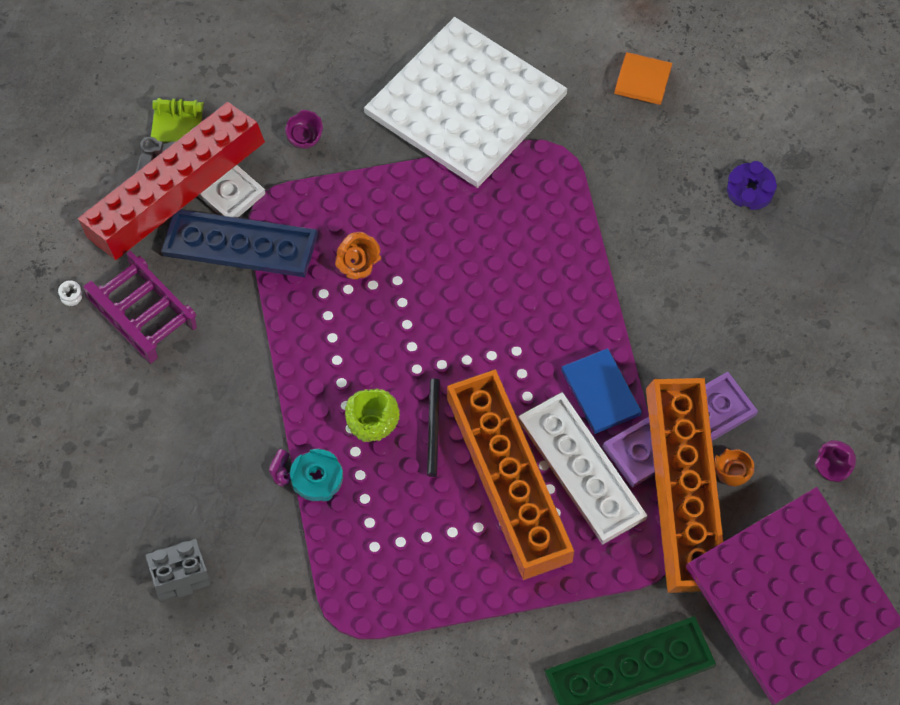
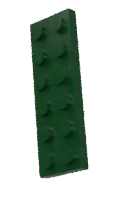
(632, 666)

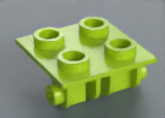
(175, 118)

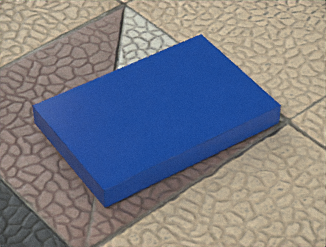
(601, 391)

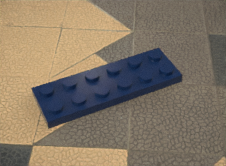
(240, 243)

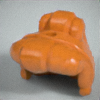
(362, 250)

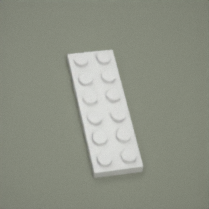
(582, 468)

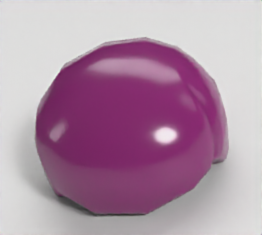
(304, 129)
(835, 461)

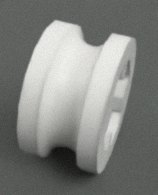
(75, 297)

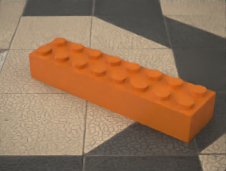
(510, 474)
(683, 476)

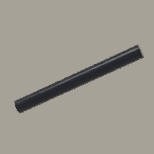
(433, 427)

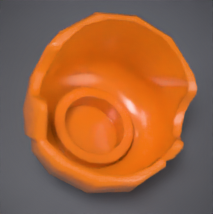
(734, 467)

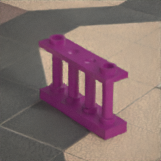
(131, 328)

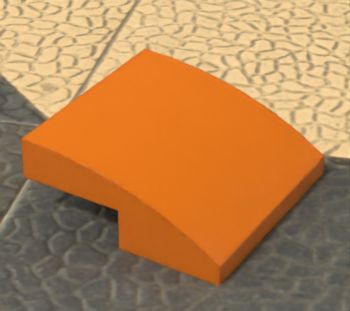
(643, 78)

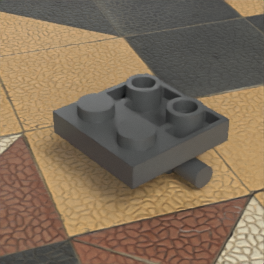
(177, 570)

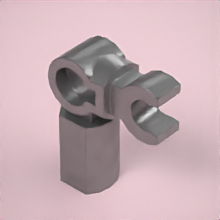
(150, 150)

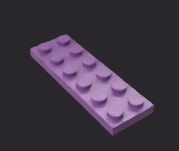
(633, 447)

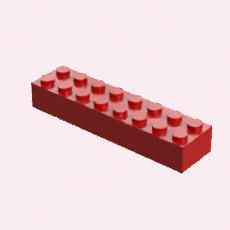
(171, 180)

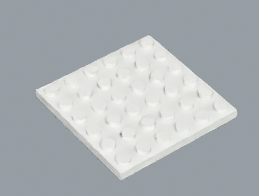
(465, 101)

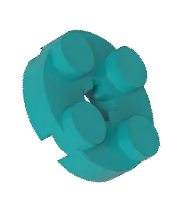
(319, 489)

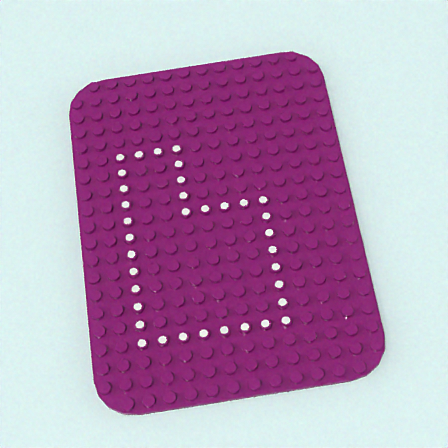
(461, 289)

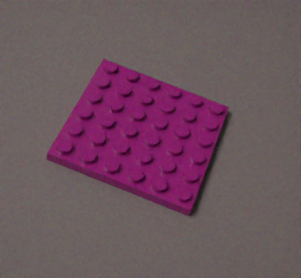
(794, 595)

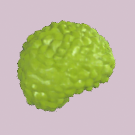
(372, 414)

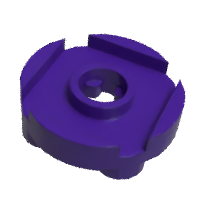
(754, 173)

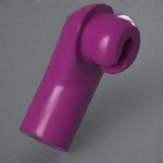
(277, 470)

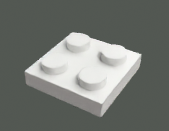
(232, 193)

